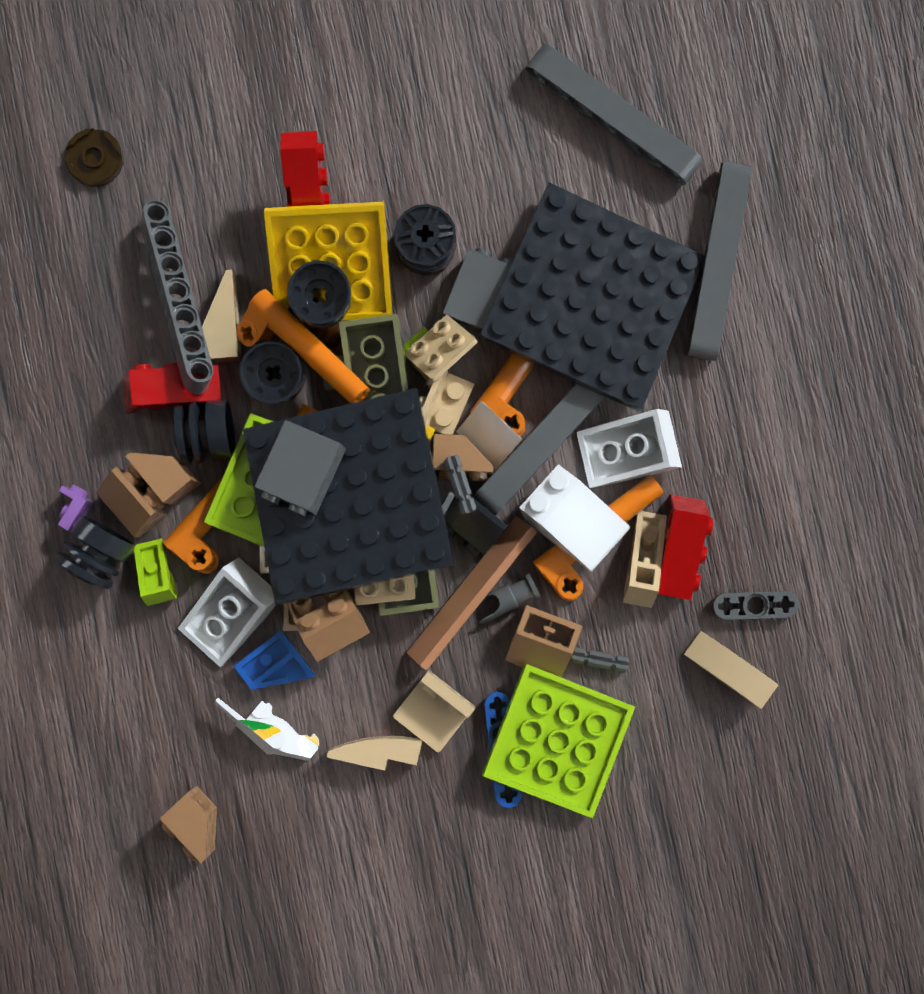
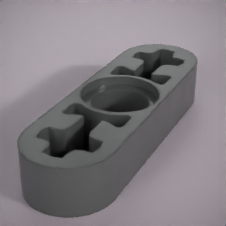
(776, 596)

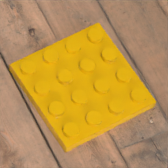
(342, 234)

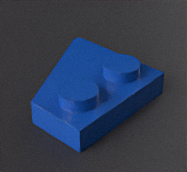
(274, 664)

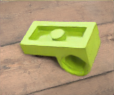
(153, 573)

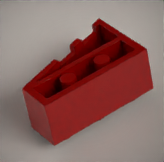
(302, 169)
(164, 388)
(684, 546)

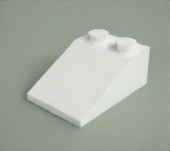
(629, 448)
(573, 518)
(228, 611)

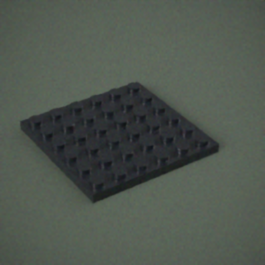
(593, 297)
(378, 513)

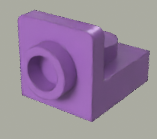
(79, 506)

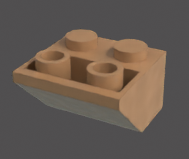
(472, 460)
(165, 475)
(130, 501)
(328, 622)
(543, 641)
(193, 824)

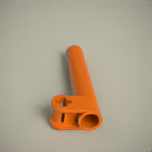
(270, 317)
(503, 388)
(187, 539)
(556, 564)

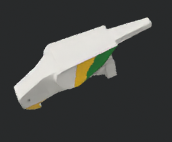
(272, 733)

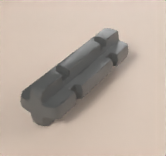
(460, 484)
(600, 660)

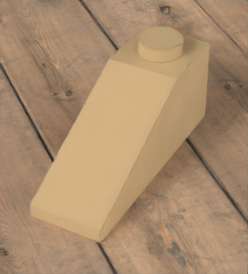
(222, 322)
(645, 560)

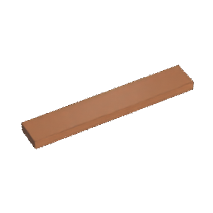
(471, 592)

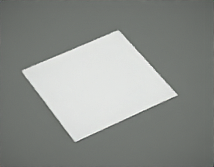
(489, 434)

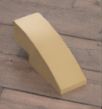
(731, 669)
(377, 750)

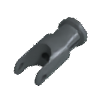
(511, 596)

